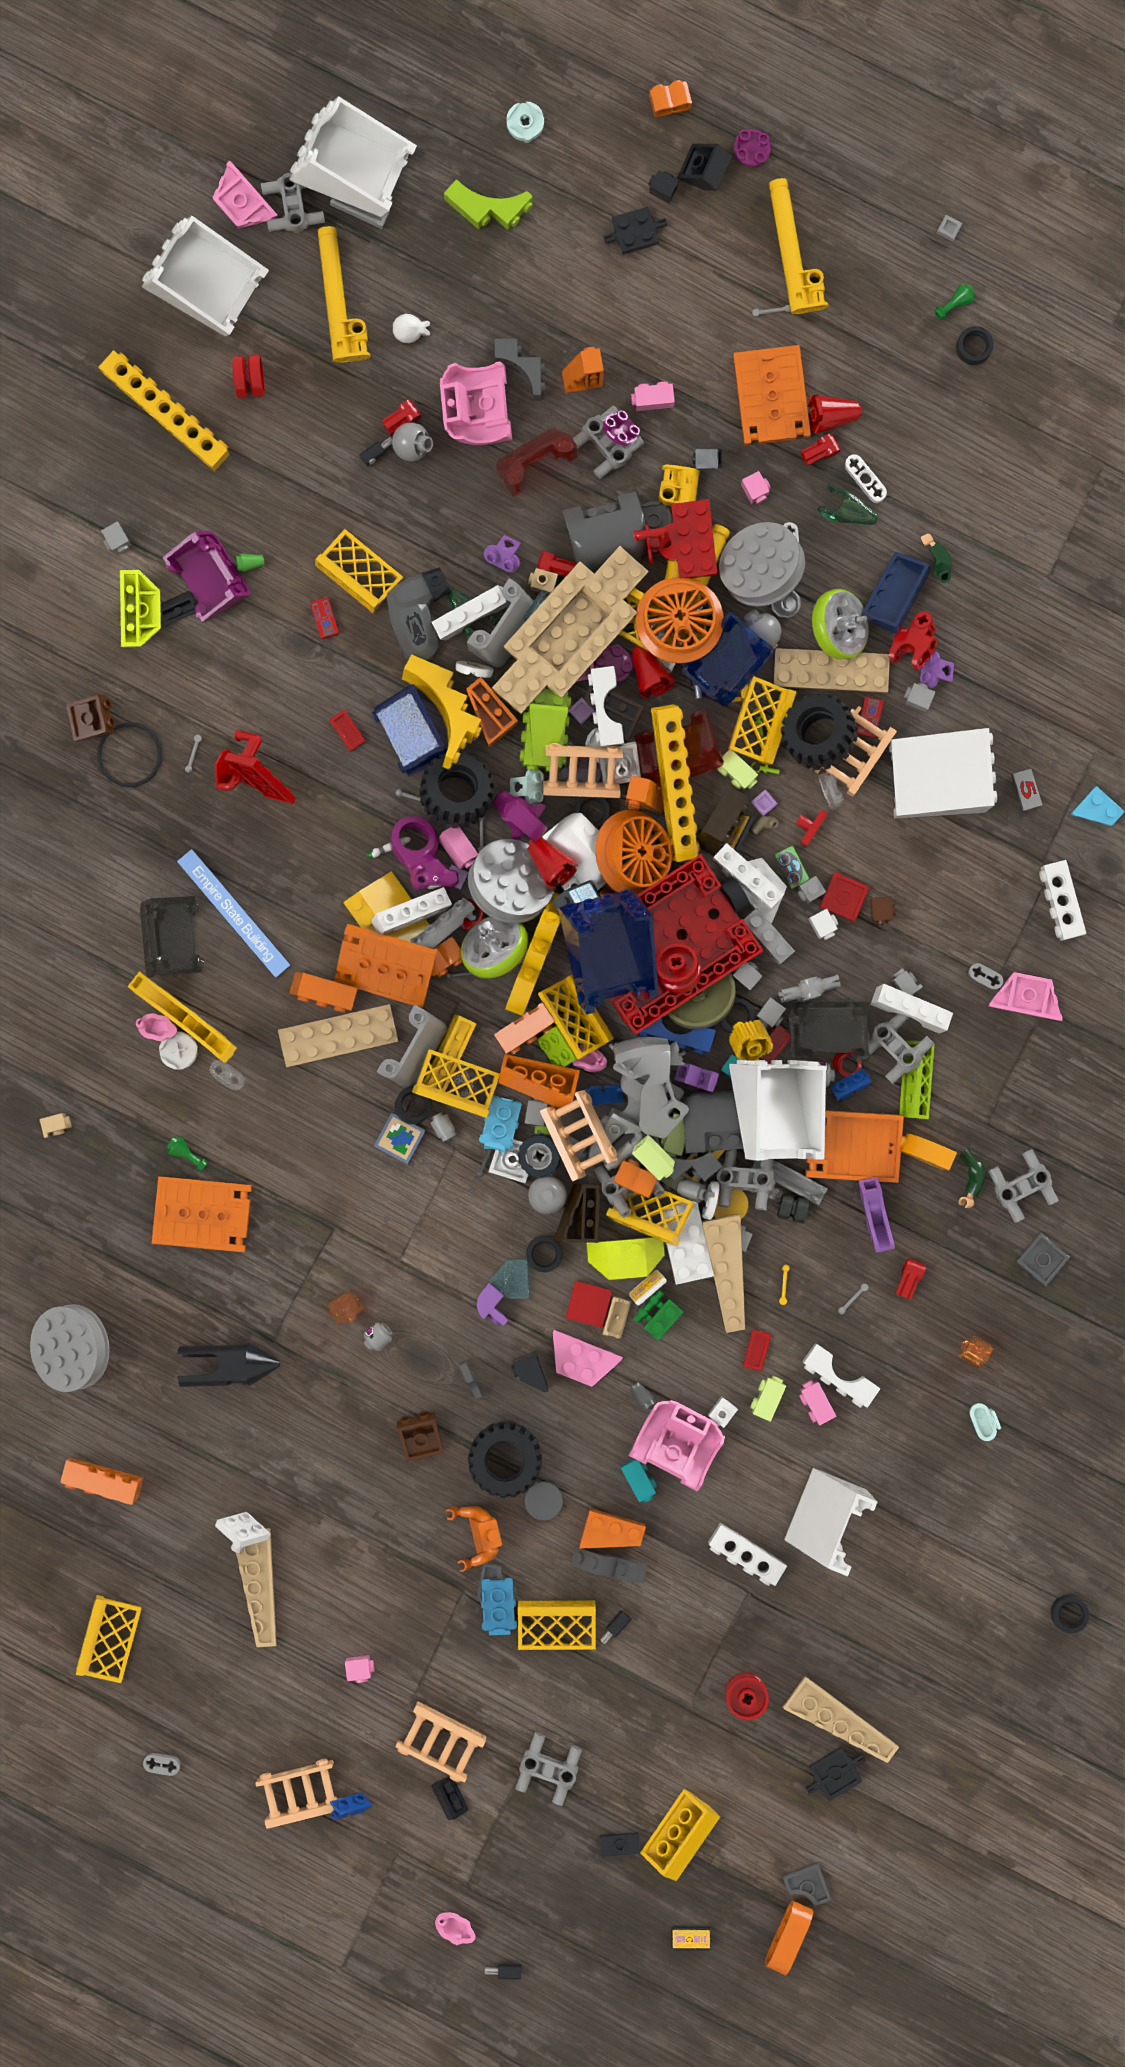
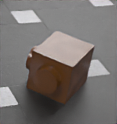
(882, 910)

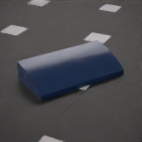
(896, 592)

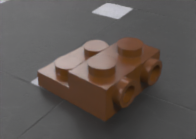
(90, 717)
(419, 1436)

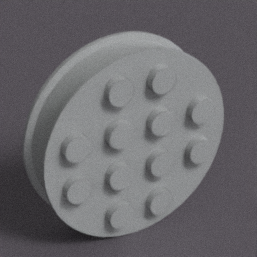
(762, 564)
(508, 882)
(69, 1348)

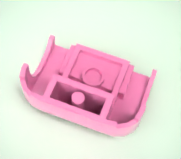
(475, 404)
(678, 1442)

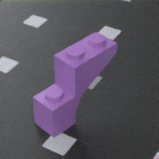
(876, 1214)

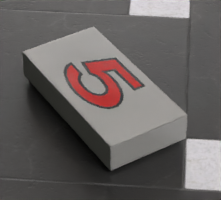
(1027, 789)

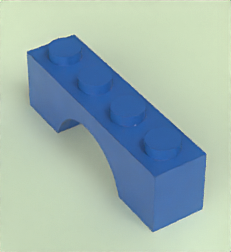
(697, 1039)

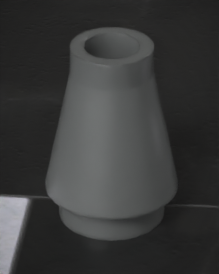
(643, 1396)

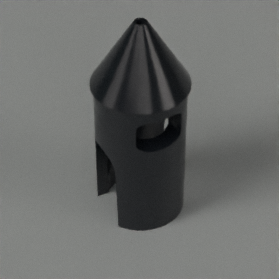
(236, 1365)

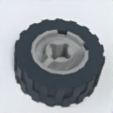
(528, 1155)

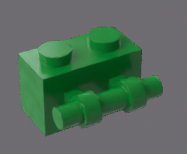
(662, 1319)

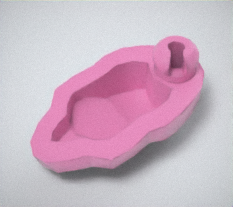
(156, 1027)
(592, 1062)
(454, 1928)

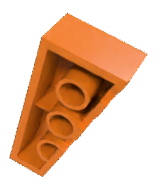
(540, 1080)
(102, 1481)

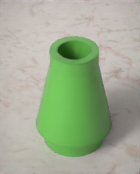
(248, 562)

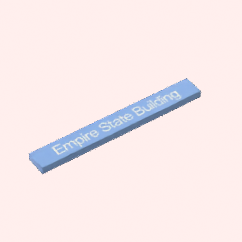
(233, 913)

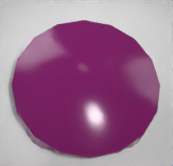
(752, 147)
(620, 428)
(616, 657)

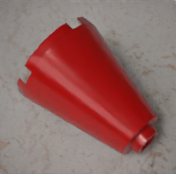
(831, 412)
(651, 674)
(551, 863)

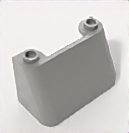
(490, 646)
(429, 1036)

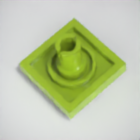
(557, 1047)

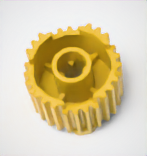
(750, 1040)

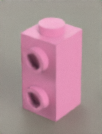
(653, 397)
(458, 847)
(817, 1401)

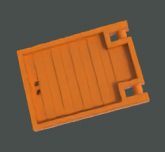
(771, 394)
(385, 965)
(860, 1147)
(201, 1214)

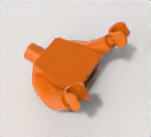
(484, 1533)

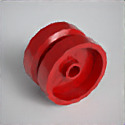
(248, 376)
(678, 968)
(750, 1707)

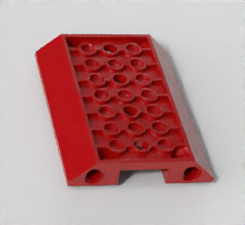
(720, 944)

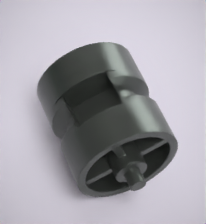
(793, 1208)

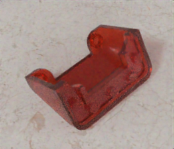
(552, 440)
(699, 741)

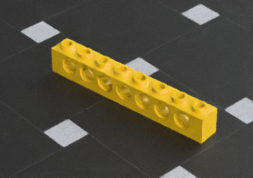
(111, 367)
(661, 717)

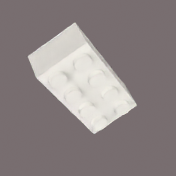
(691, 1258)

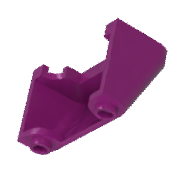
(207, 573)

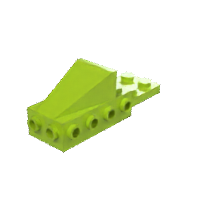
(544, 725)

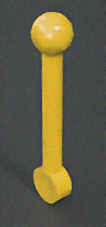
(783, 1300)

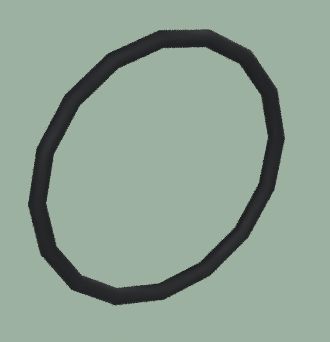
(140, 782)

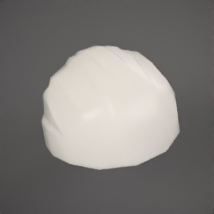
(409, 328)

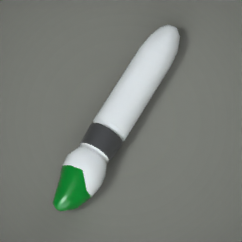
(386, 848)

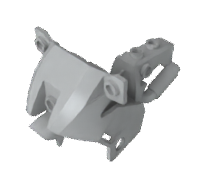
(645, 1069)

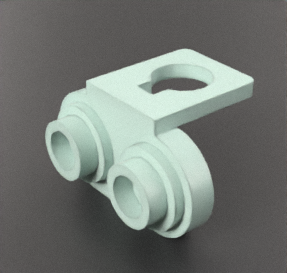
(531, 786)
(984, 1421)

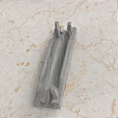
(446, 924)
(795, 1182)

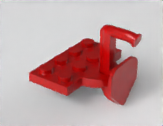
(685, 540)
(245, 768)

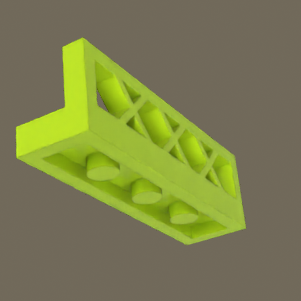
(911, 1086)

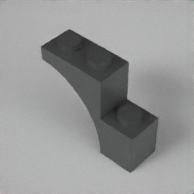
(510, 353)
(703, 1167)
(608, 1565)

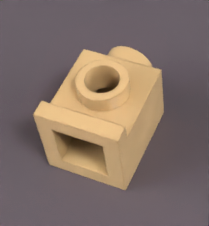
(55, 1124)

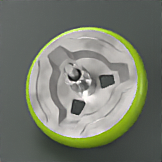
(826, 622)
(489, 937)

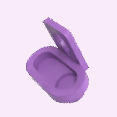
(503, 556)
(932, 671)

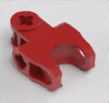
(916, 639)

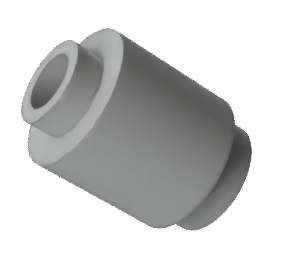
(443, 1126)
(692, 1190)

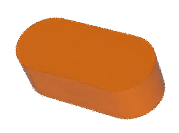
(789, 1938)

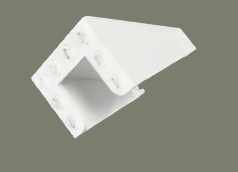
(351, 157)
(204, 275)
(943, 774)
(780, 1108)
(824, 1516)

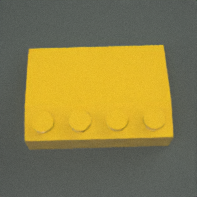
(380, 896)

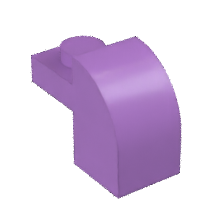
(696, 1077)
(486, 1304)

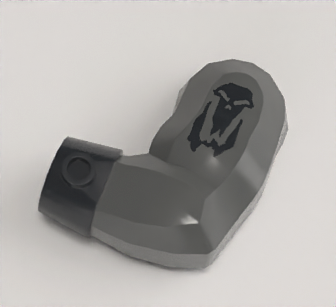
(410, 613)

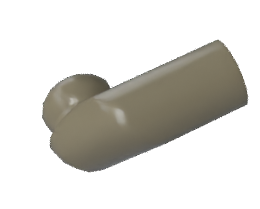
(764, 822)

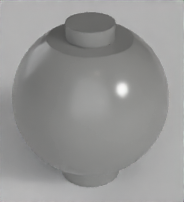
(411, 442)
(765, 625)
(547, 1195)

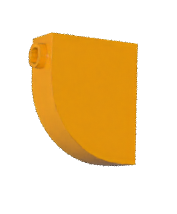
(927, 1151)

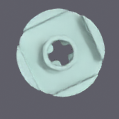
(527, 132)

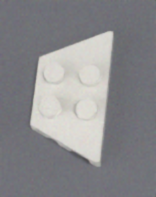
(766, 871)

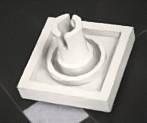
(624, 766)
(507, 1164)
(242, 1530)

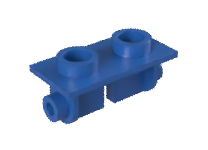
(854, 1082)
(609, 1095)
(352, 1804)

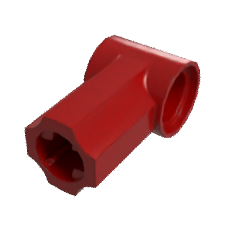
(405, 413)
(825, 447)
(551, 563)
(912, 1273)

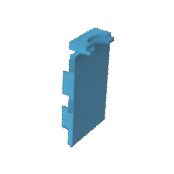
(498, 1606)

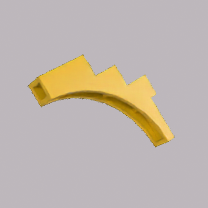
(452, 705)
(534, 958)
(182, 1016)

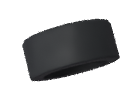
(983, 333)
(606, 807)
(735, 894)
(750, 1011)
(407, 1118)
(541, 1268)
(1081, 1624)

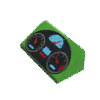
(792, 867)

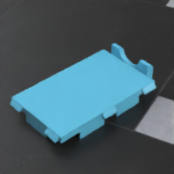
(500, 1124)

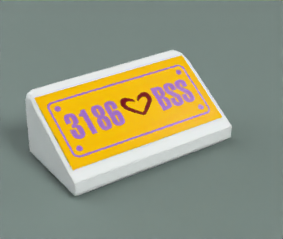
(647, 1287)

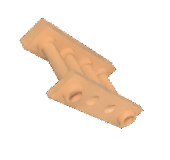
(874, 753)
(583, 789)
(560, 1135)
(457, 1731)
(295, 1813)

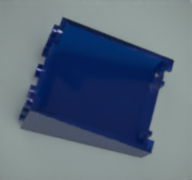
(610, 947)

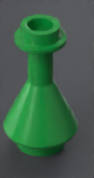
(963, 296)
(179, 1148)

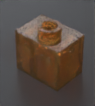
(345, 1307)
(975, 1351)

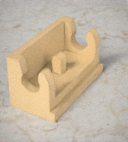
(616, 1317)

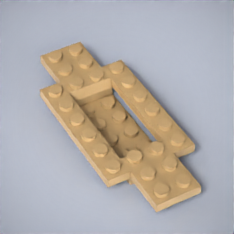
(575, 635)

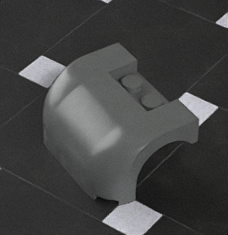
(602, 529)
(711, 1122)

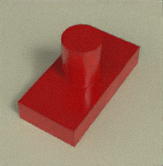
(810, 826)

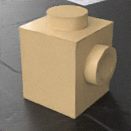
(543, 581)

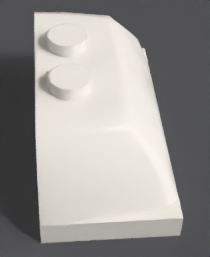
(577, 839)

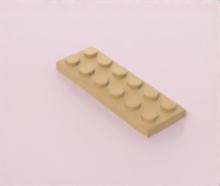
(821, 672)
(338, 1035)

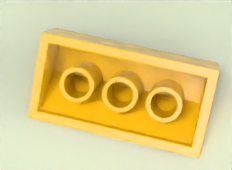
(680, 1835)

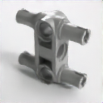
(292, 206)
(605, 444)
(809, 989)
(898, 1047)
(745, 1179)
(1023, 1185)
(618, 1197)
(548, 1769)

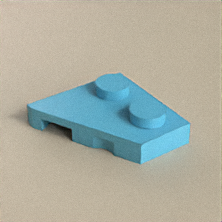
(1098, 808)

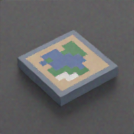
(399, 1138)

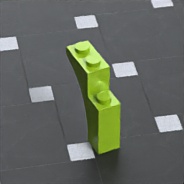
(479, 208)

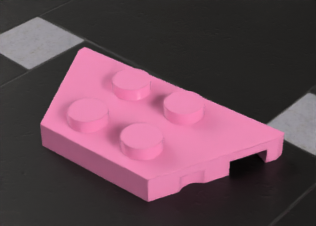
(240, 200)
(1028, 996)
(582, 1360)

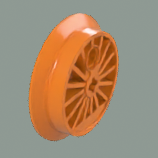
(667, 589)
(610, 849)

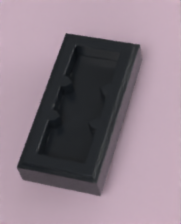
(619, 1844)

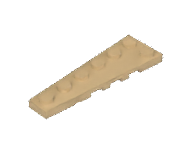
(725, 1254)
(258, 1585)
(828, 1713)

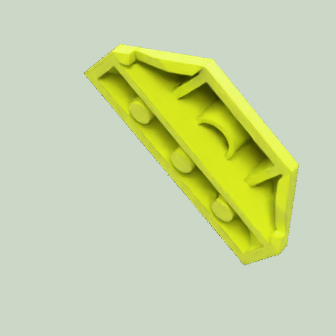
(139, 608)
(626, 1257)

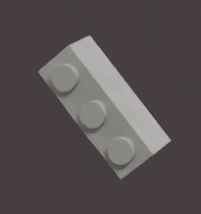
(768, 937)

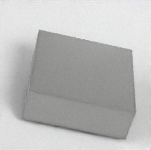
(949, 228)

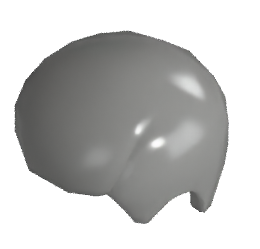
(787, 606)

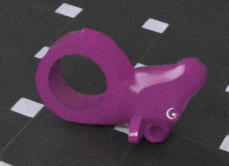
(520, 815)
(424, 868)

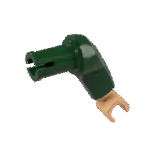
(942, 559)
(976, 1178)

